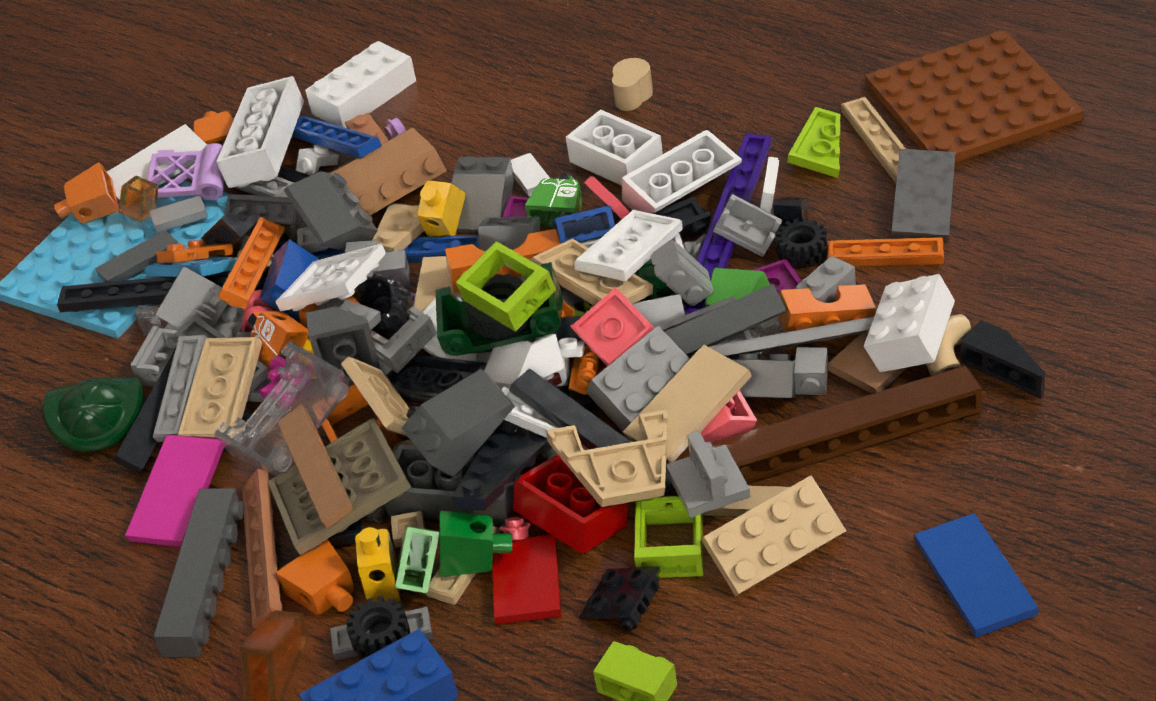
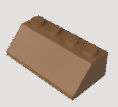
(392, 170)

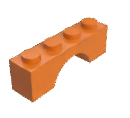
(463, 257)

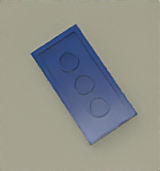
(975, 575)

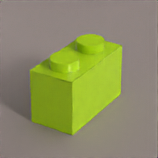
(634, 675)

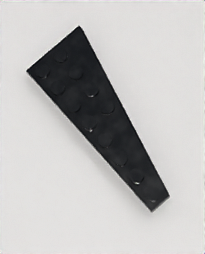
(503, 458)

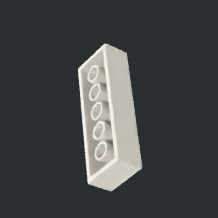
(260, 133)

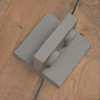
(707, 477)

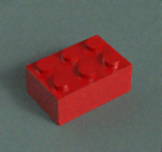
(564, 507)

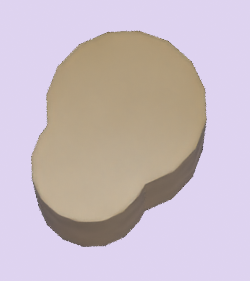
(631, 83)

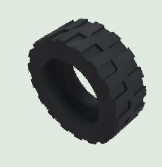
(501, 288)

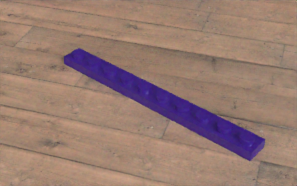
(741, 183)

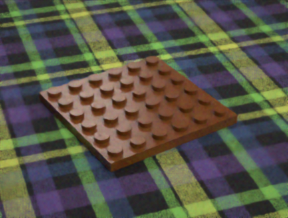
(973, 97)

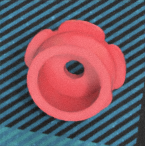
(516, 527)

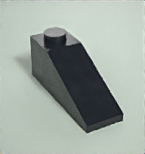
(1002, 357)

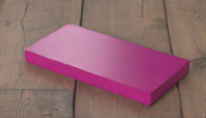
(172, 489)

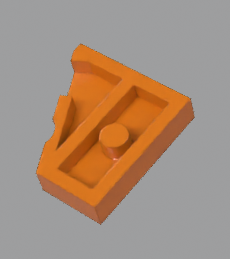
(194, 251)

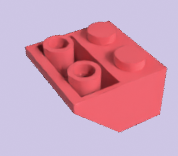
(732, 420)

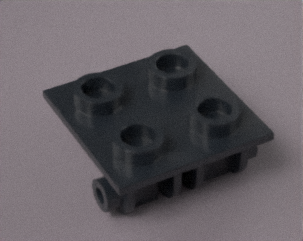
(623, 595)

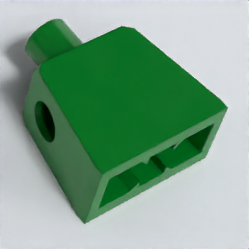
(469, 543)

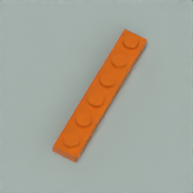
(251, 263)

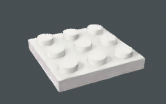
(331, 278)

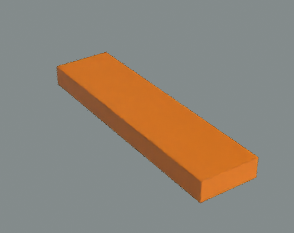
(888, 251)

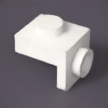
(311, 158)
(569, 348)

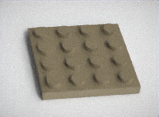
(367, 474)

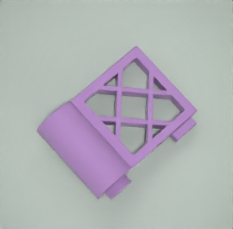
(205, 173)

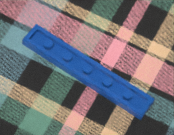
(335, 137)

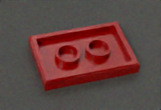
(527, 581)

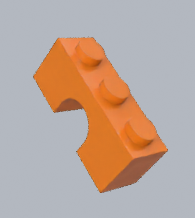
(806, 312)

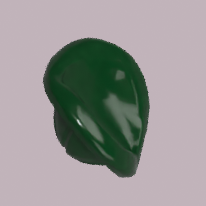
(92, 412)

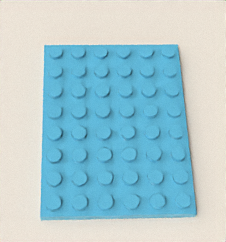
(76, 249)

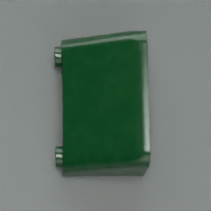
(459, 338)

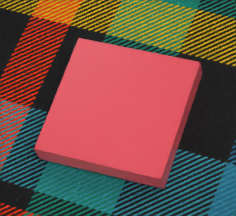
(607, 198)
(612, 327)

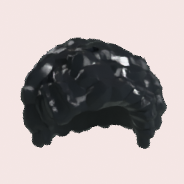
(388, 297)

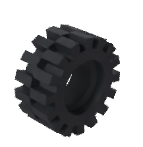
(798, 232)
(371, 615)

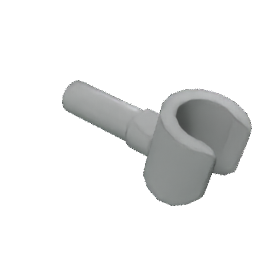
(694, 247)

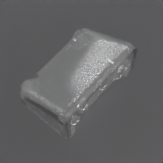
(305, 382)

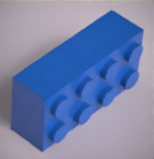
(398, 672)

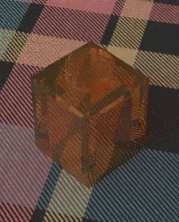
(138, 198)

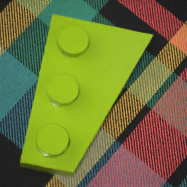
(818, 143)

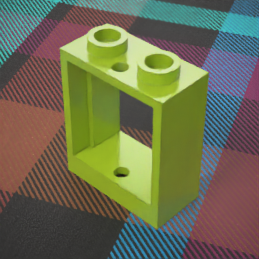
(514, 310)
(672, 560)

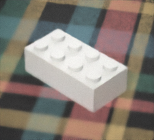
(361, 84)

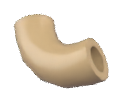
(956, 329)

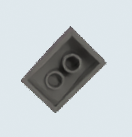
(487, 189)
(458, 421)

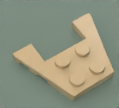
(618, 471)

